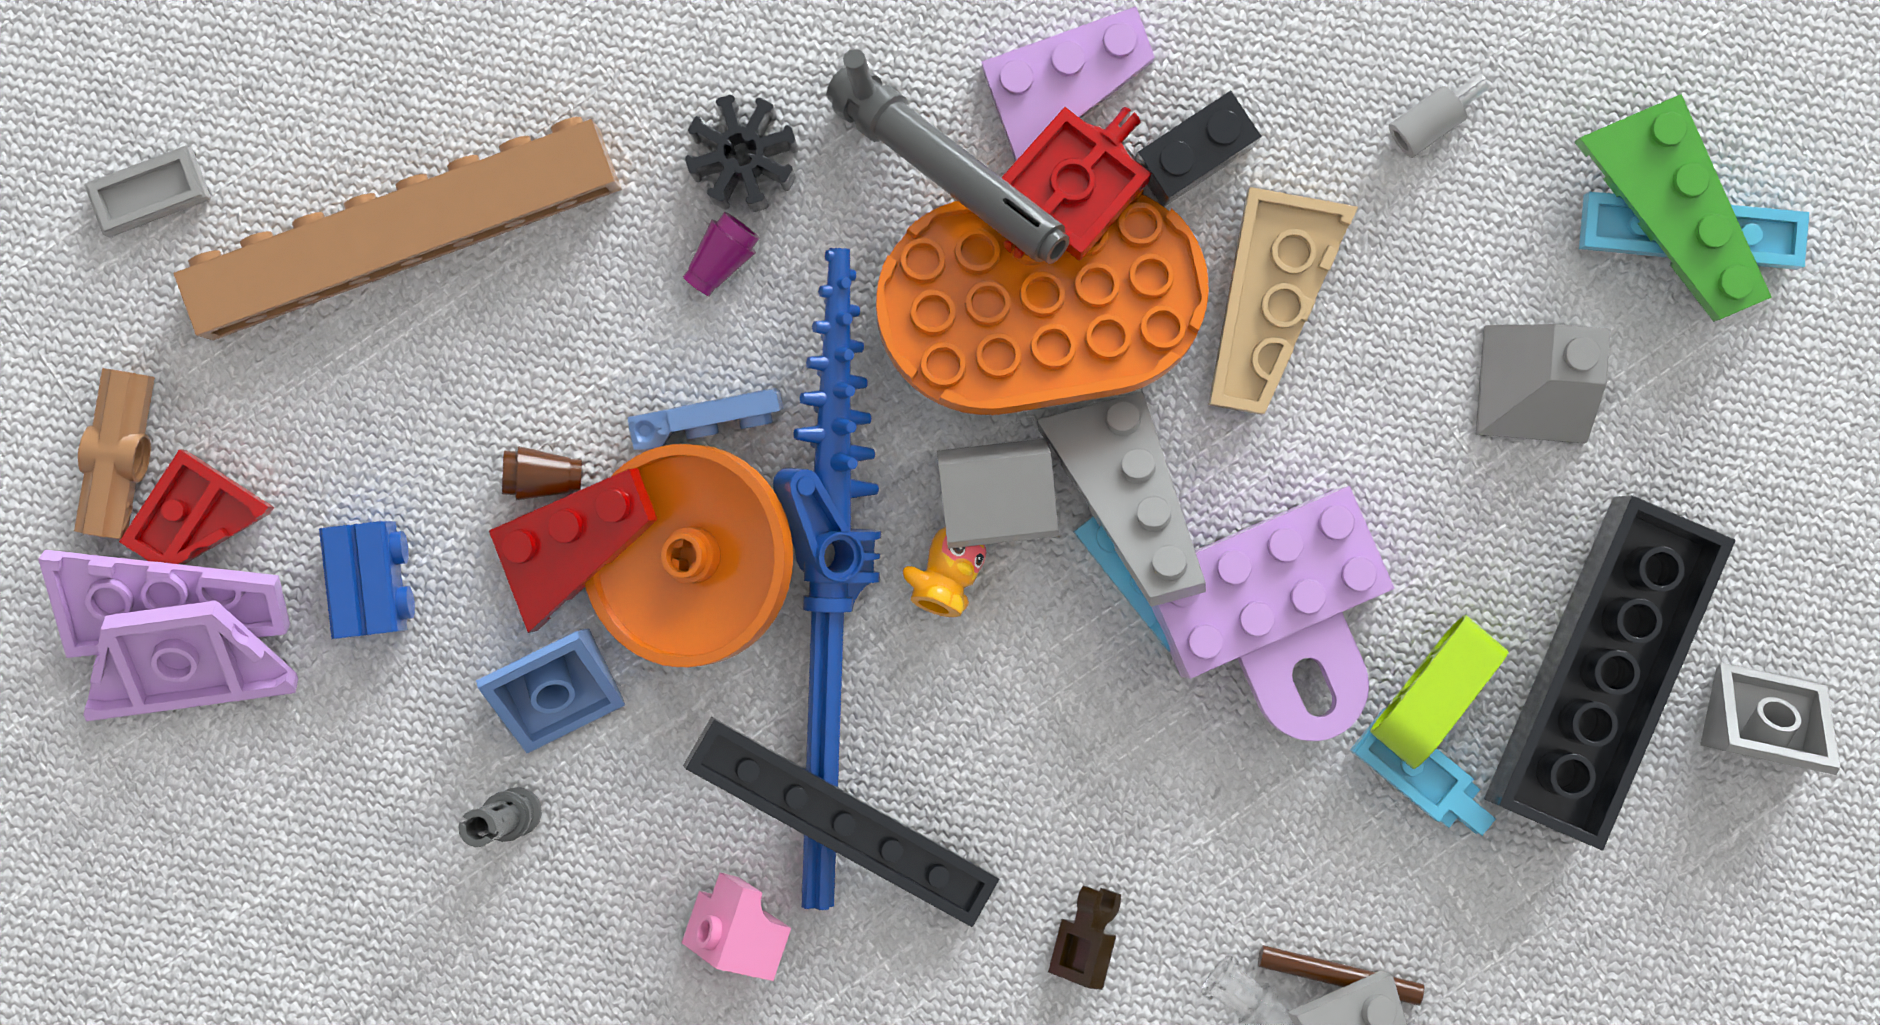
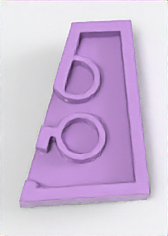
(1065, 71)

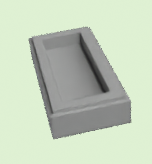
(147, 191)

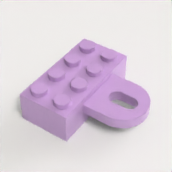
(1281, 599)

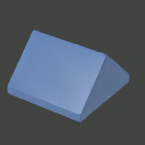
(553, 690)

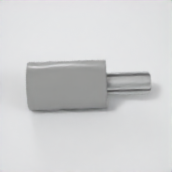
(1434, 116)

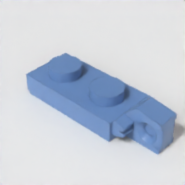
(701, 418)

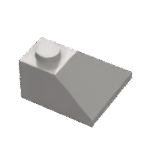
(1541, 381)

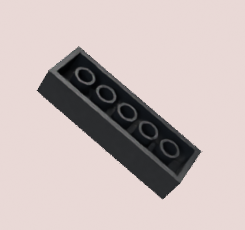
(1609, 670)

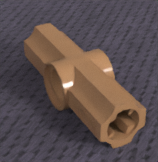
(114, 453)

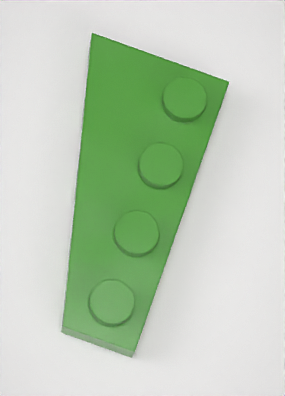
(1677, 196)

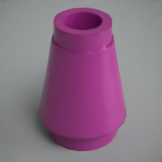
(721, 253)

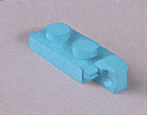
(1434, 786)

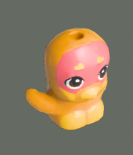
(947, 574)

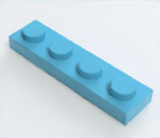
(1773, 235)

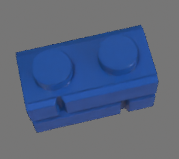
(366, 579)

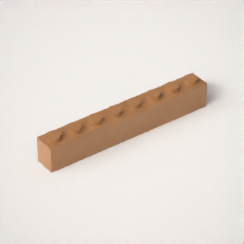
(397, 229)

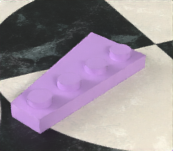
(93, 586)

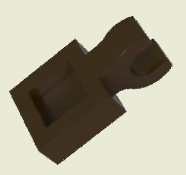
(1082, 945)

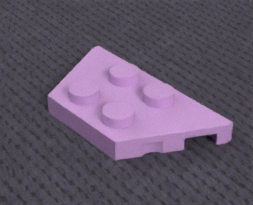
(180, 661)

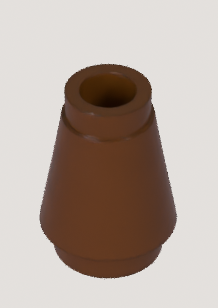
(539, 474)

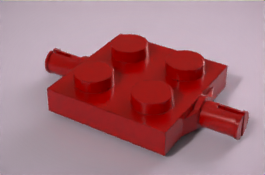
(1080, 176)

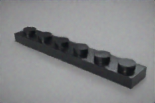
(840, 821)

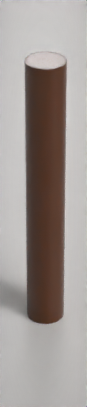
(1330, 972)

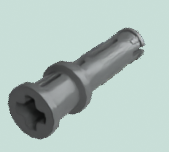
(500, 820)

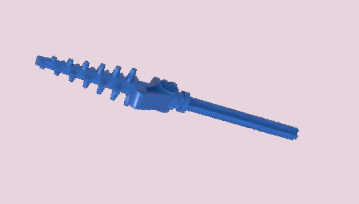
(818, 515)

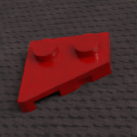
(191, 512)

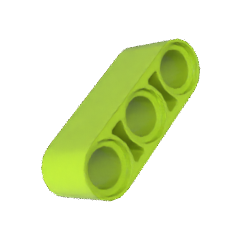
(1439, 691)

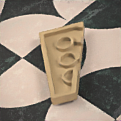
(1275, 278)

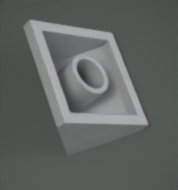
(998, 493)
(1771, 719)

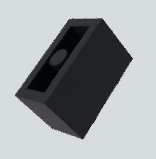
(1198, 148)

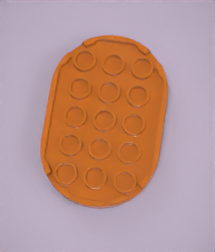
(1029, 334)

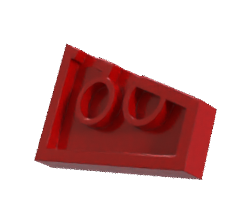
(568, 541)

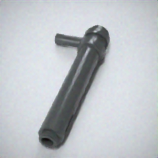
(884, 116)

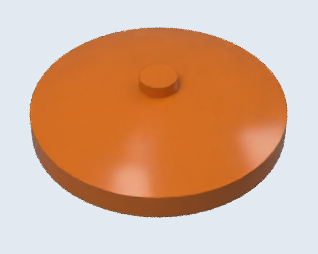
(707, 569)

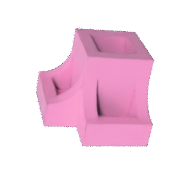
(734, 931)

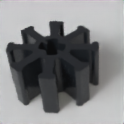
(753, 138)

